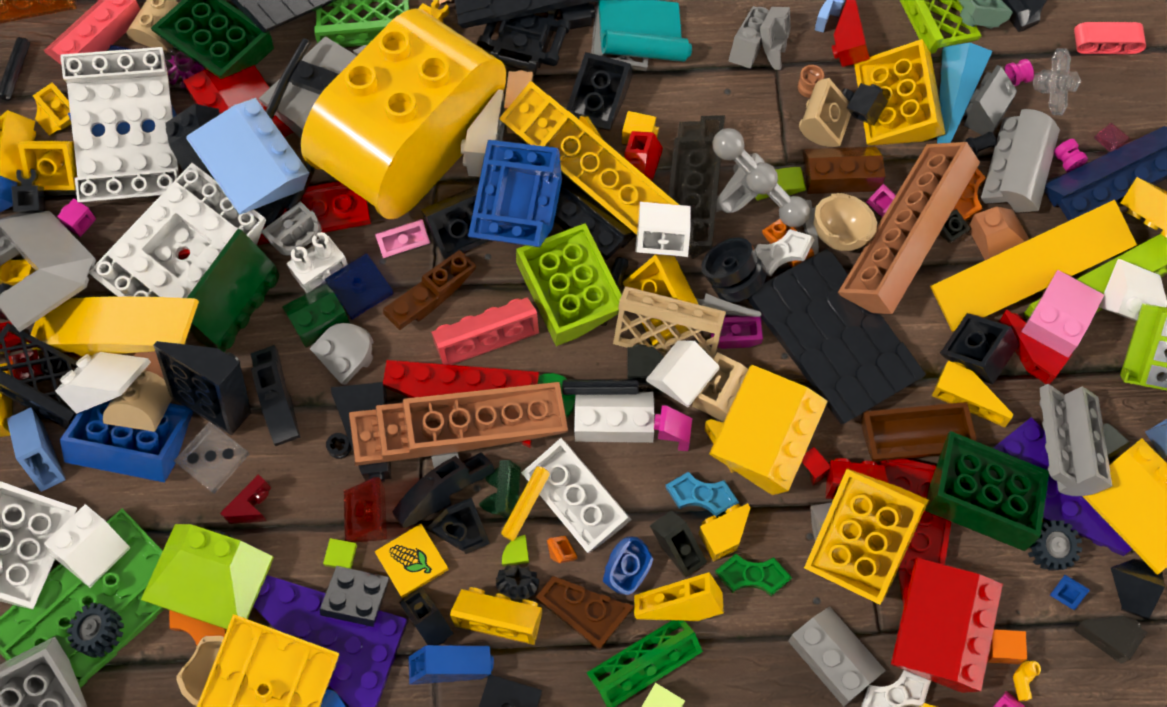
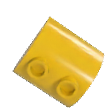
(52, 161)

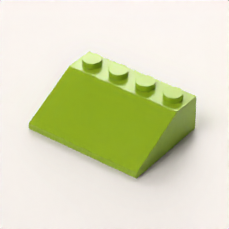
(569, 283)

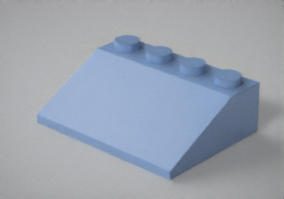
(249, 157)

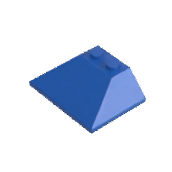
(517, 193)

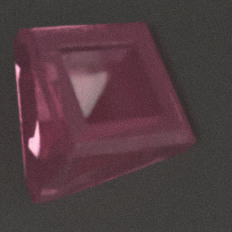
(1111, 137)

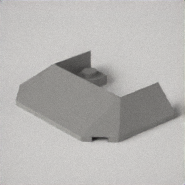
(58, 262)

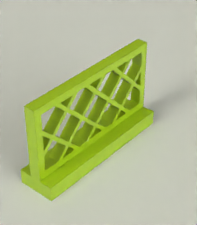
(929, 28)

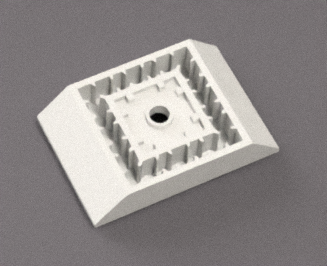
(186, 216)

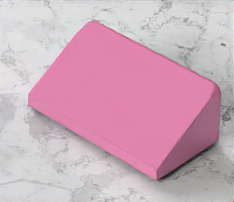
(402, 238)

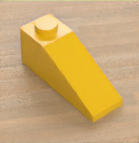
(962, 385)
(683, 600)

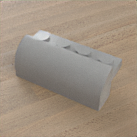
(1021, 161)
(1075, 441)

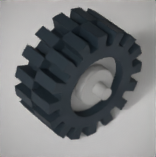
(1056, 546)

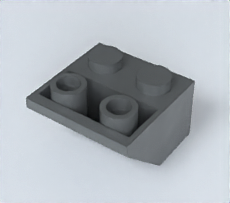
(990, 102)

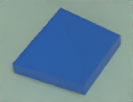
(1069, 592)

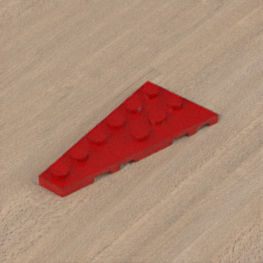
(431, 379)
(932, 532)

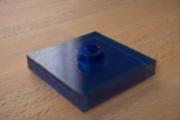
(359, 286)

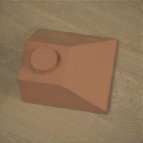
(996, 231)

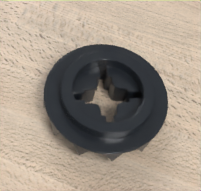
(508, 586)

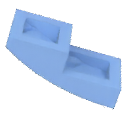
(830, 7)

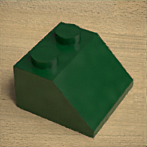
(315, 314)

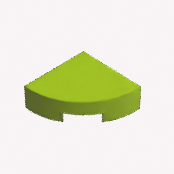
(515, 552)

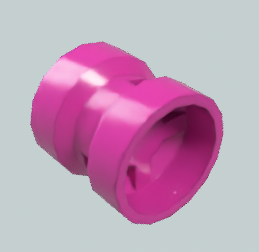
(1070, 155)

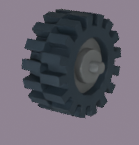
(95, 630)

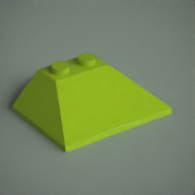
(207, 576)

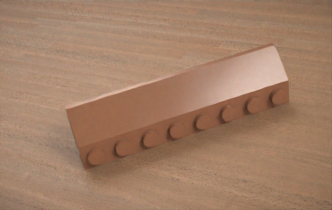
(910, 227)

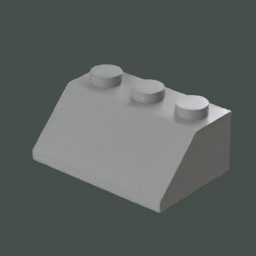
(836, 655)

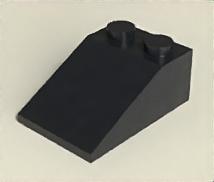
(600, 89)
(183, 125)

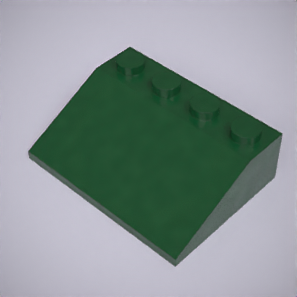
(214, 35)
(231, 291)
(988, 492)

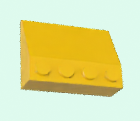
(911, 93)
(768, 429)
(1137, 503)
(866, 535)

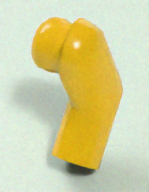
(1023, 677)

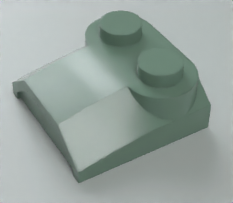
(984, 12)

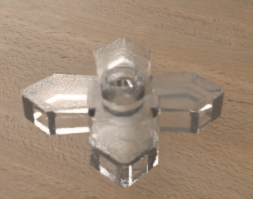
(1057, 81)

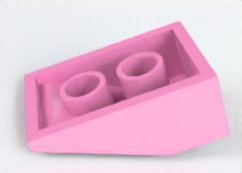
(1063, 313)

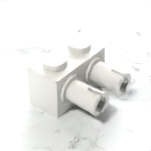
(316, 263)

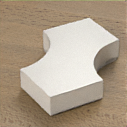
(790, 248)
(906, 691)

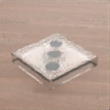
(211, 457)

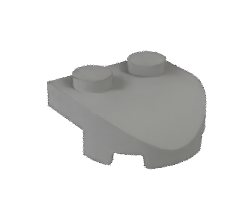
(293, 229)
(344, 350)

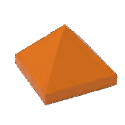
(561, 549)

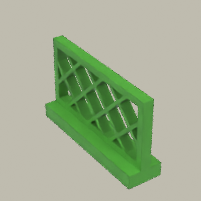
(363, 30)

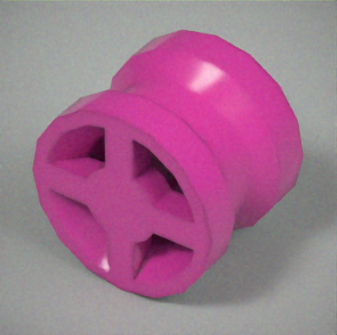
(1020, 72)

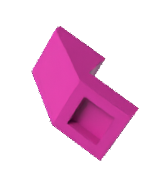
(674, 427)

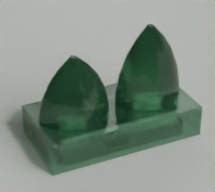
(507, 481)

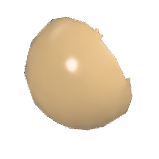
(844, 222)
(196, 671)

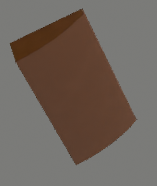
(914, 430)

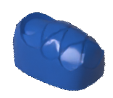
(627, 565)

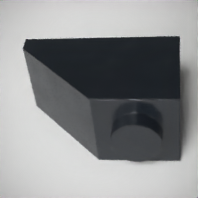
(426, 618)

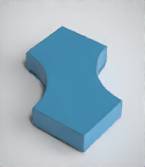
(692, 492)

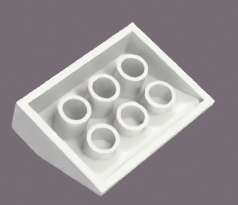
(25, 526)

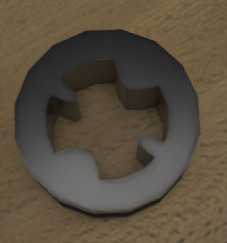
(335, 453)

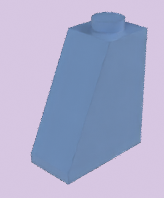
(34, 449)

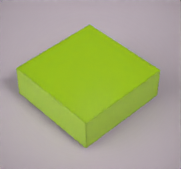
(340, 554)

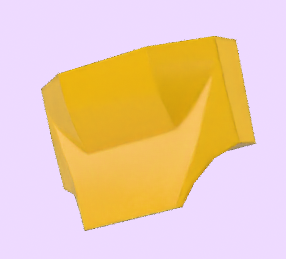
(52, 109)

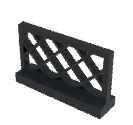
(28, 395)

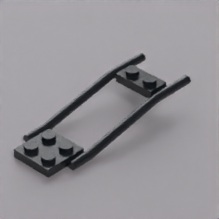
(312, 79)

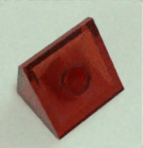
(365, 512)

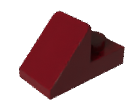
(242, 508)

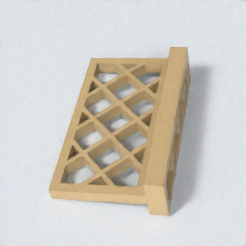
(671, 312)

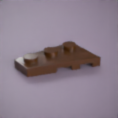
(585, 611)

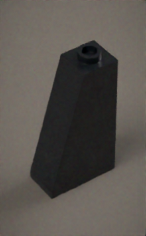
(362, 398)

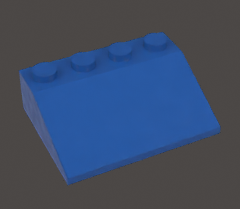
(126, 449)

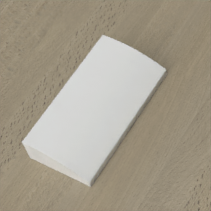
(578, 497)

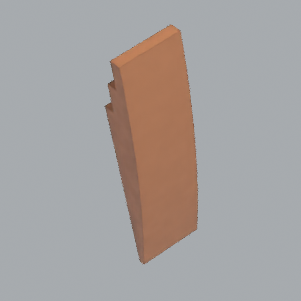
(456, 422)

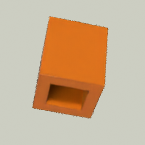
(1008, 647)

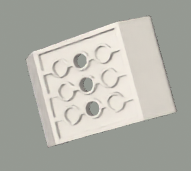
(114, 90)

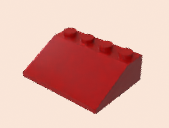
(232, 90)
(947, 625)

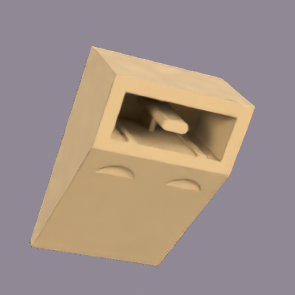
(722, 388)

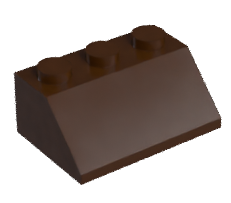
(843, 170)

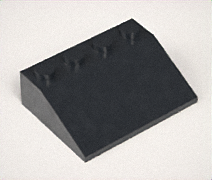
(205, 382)

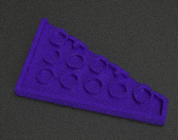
(1029, 445)

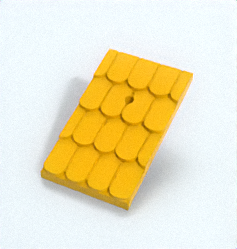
(267, 669)

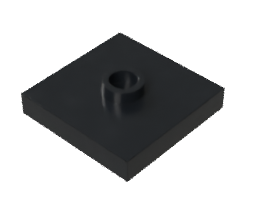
(506, 693)

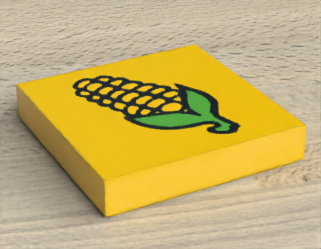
(411, 560)

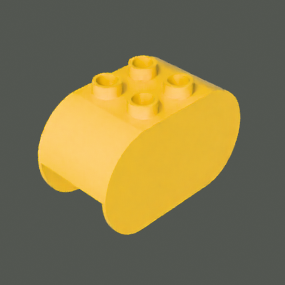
(401, 111)

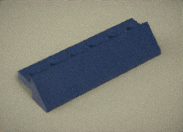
(1110, 175)

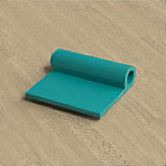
(642, 29)

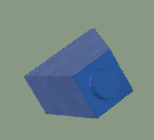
(449, 664)

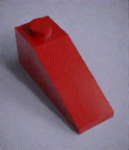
(849, 36)

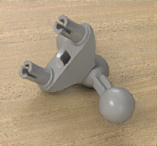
(754, 178)

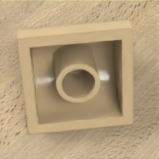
(149, 15)
(825, 115)
(140, 404)

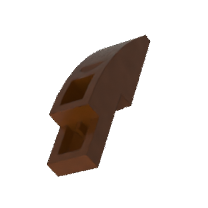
(433, 290)

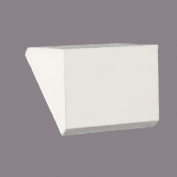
(683, 372)

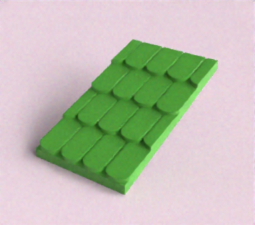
(66, 594)

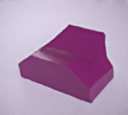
(740, 332)

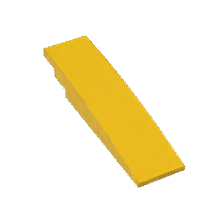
(583, 155)
(1033, 264)
(115, 324)

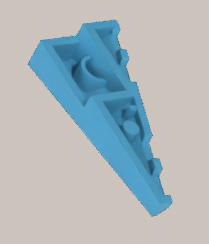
(960, 75)

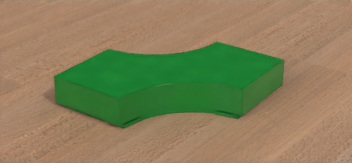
(739, 574)

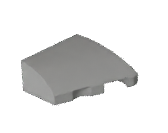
(775, 33)

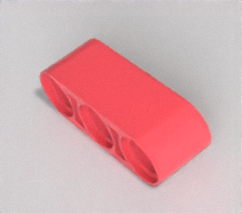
(1110, 38)

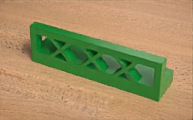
(648, 664)

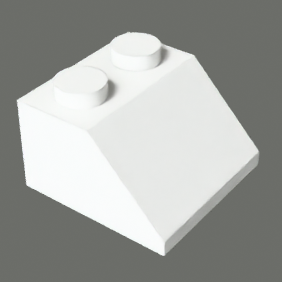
(1130, 288)
(86, 546)

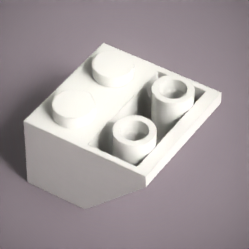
(663, 229)

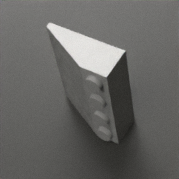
(298, 101)
(40, 679)

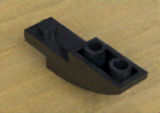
(273, 395)
(433, 489)

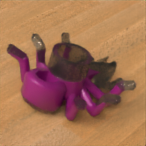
(183, 64)

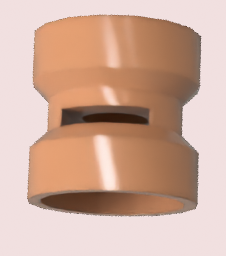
(808, 78)

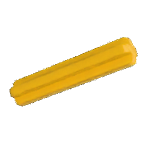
(525, 503)

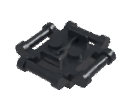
(525, 40)

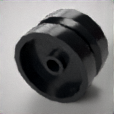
(734, 269)

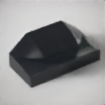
(1025, 12)

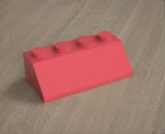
(95, 28)
(486, 331)

